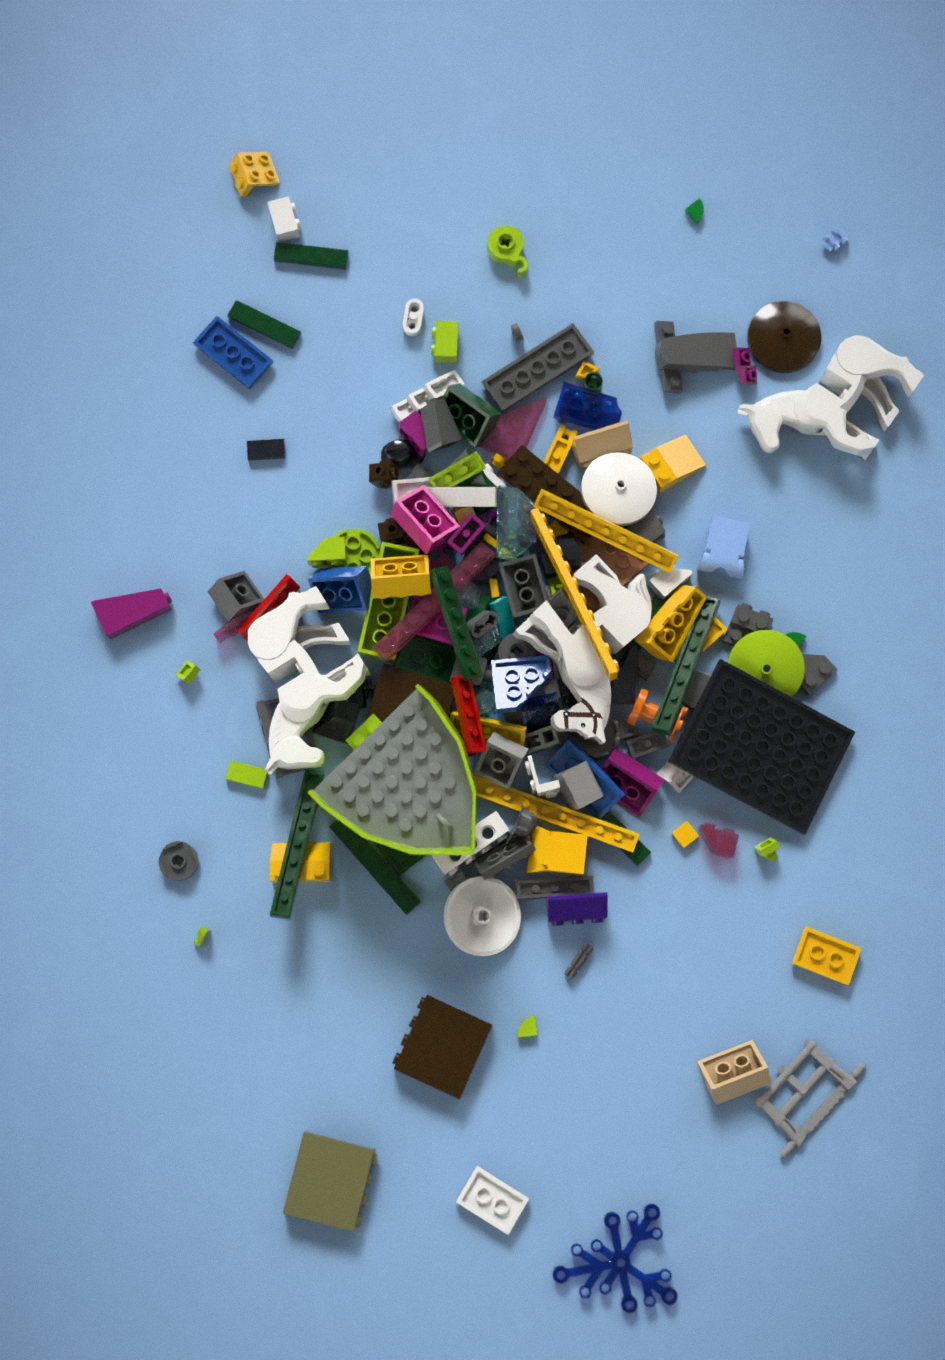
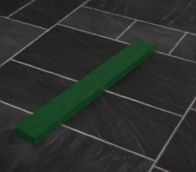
(685, 668)
(296, 847)

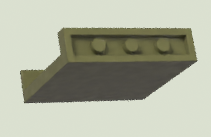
(330, 1181)

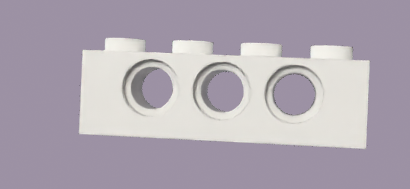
(492, 822)

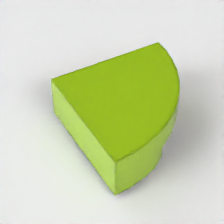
(202, 935)
(528, 1027)

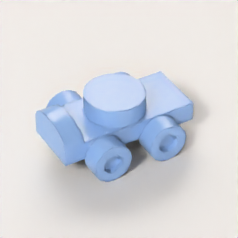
(832, 242)

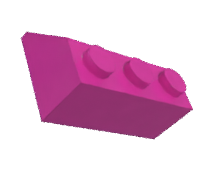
(424, 519)

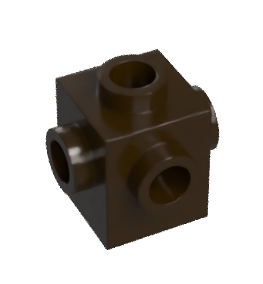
(383, 474)
(391, 531)

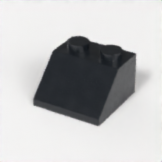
(570, 554)

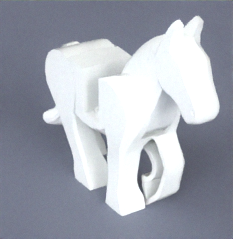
(818, 411)
(281, 650)

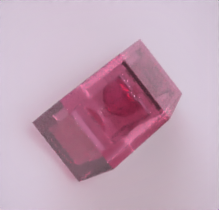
(719, 842)

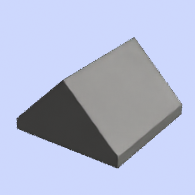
(578, 786)

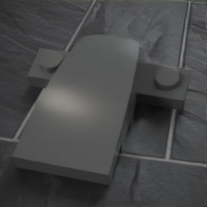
(690, 354)

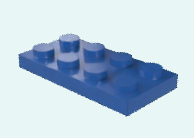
(233, 352)
(571, 755)

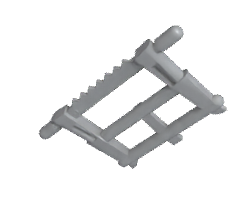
(779, 1117)

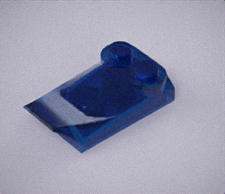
(586, 407)

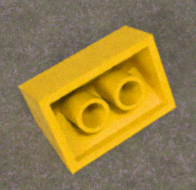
(400, 576)
(316, 863)

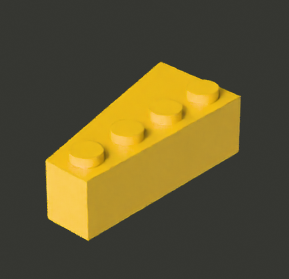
(672, 623)

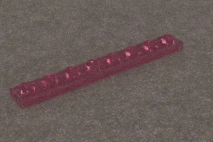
(430, 605)

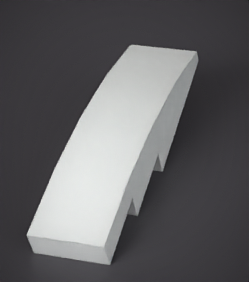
(418, 399)

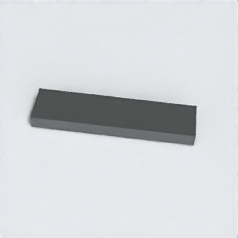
(545, 887)

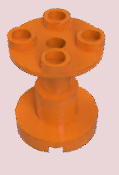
(647, 711)

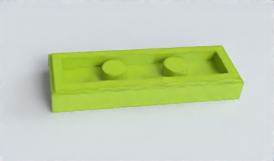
(458, 472)

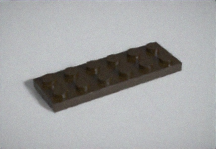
(531, 475)

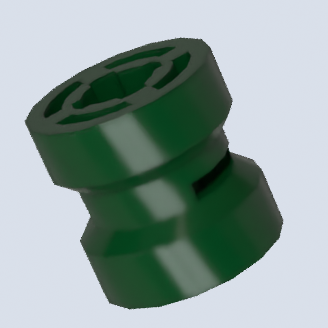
(594, 380)

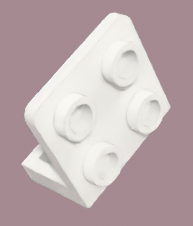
(546, 790)

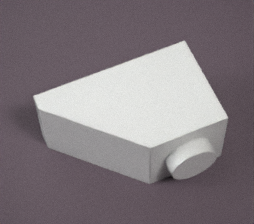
(666, 583)

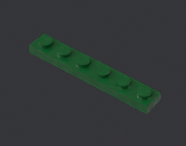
(456, 623)
(376, 867)

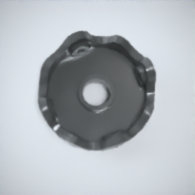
(593, 748)

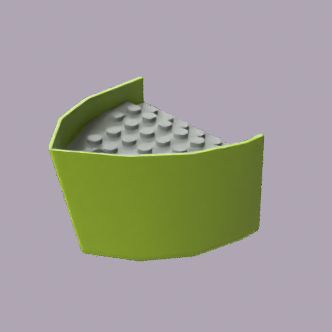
(406, 782)

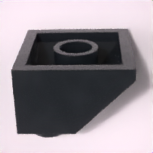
(338, 720)

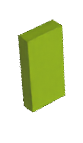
(246, 774)

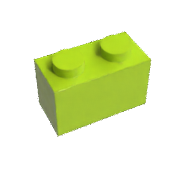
(445, 341)

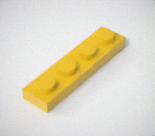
(508, 730)

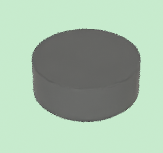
(516, 332)

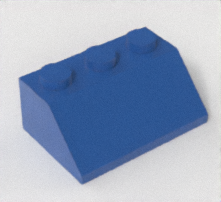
(343, 588)

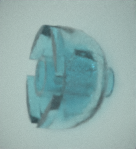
(485, 701)

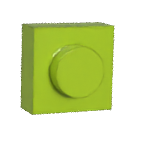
(188, 672)

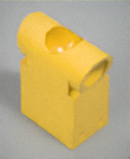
(557, 852)

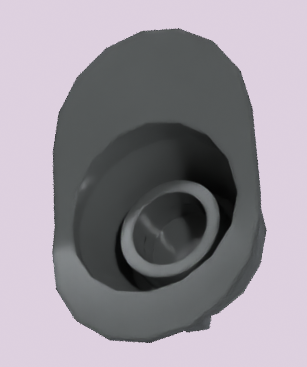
(524, 824)

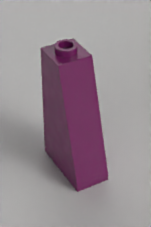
(130, 610)

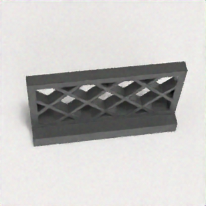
(265, 719)

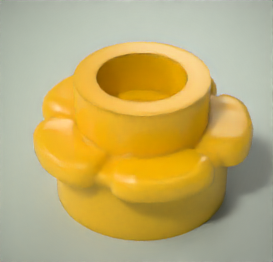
(498, 461)

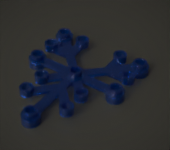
(596, 1267)

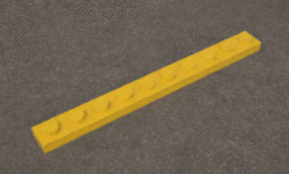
(578, 600)
(556, 814)

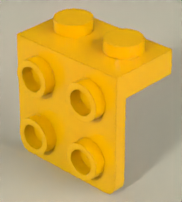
(252, 170)

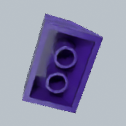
(577, 908)

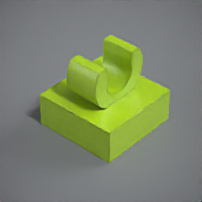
(768, 848)

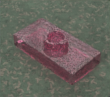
(231, 627)

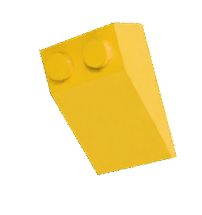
(673, 462)

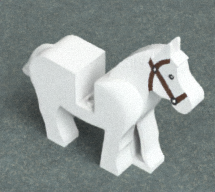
(621, 618)

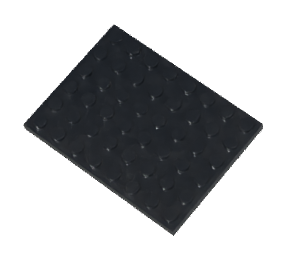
(761, 747)

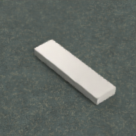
(465, 496)

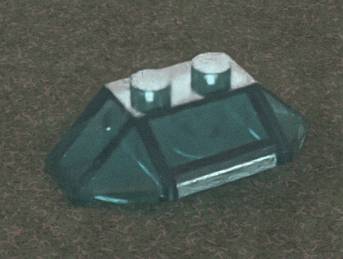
(514, 524)

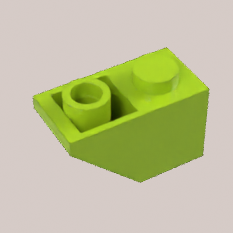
(329, 552)

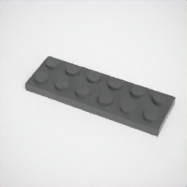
(537, 367)

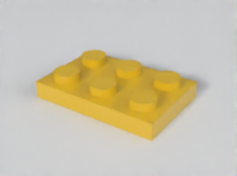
(826, 955)

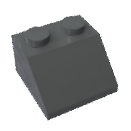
(235, 594)

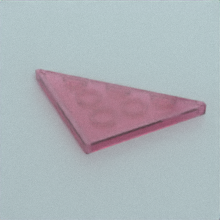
(514, 429)

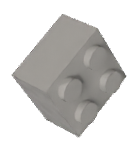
(501, 760)

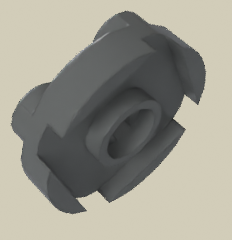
(168, 856)

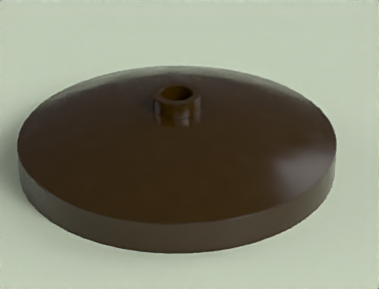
(780, 351)

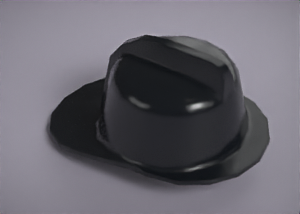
(401, 454)

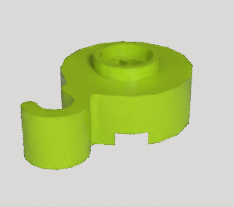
(509, 255)

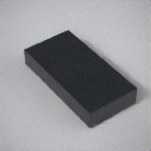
(266, 449)

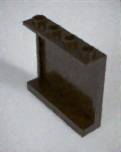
(397, 685)
(442, 1046)

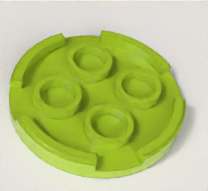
(360, 548)

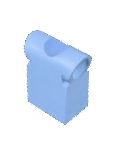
(725, 547)

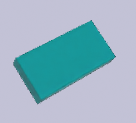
(505, 619)

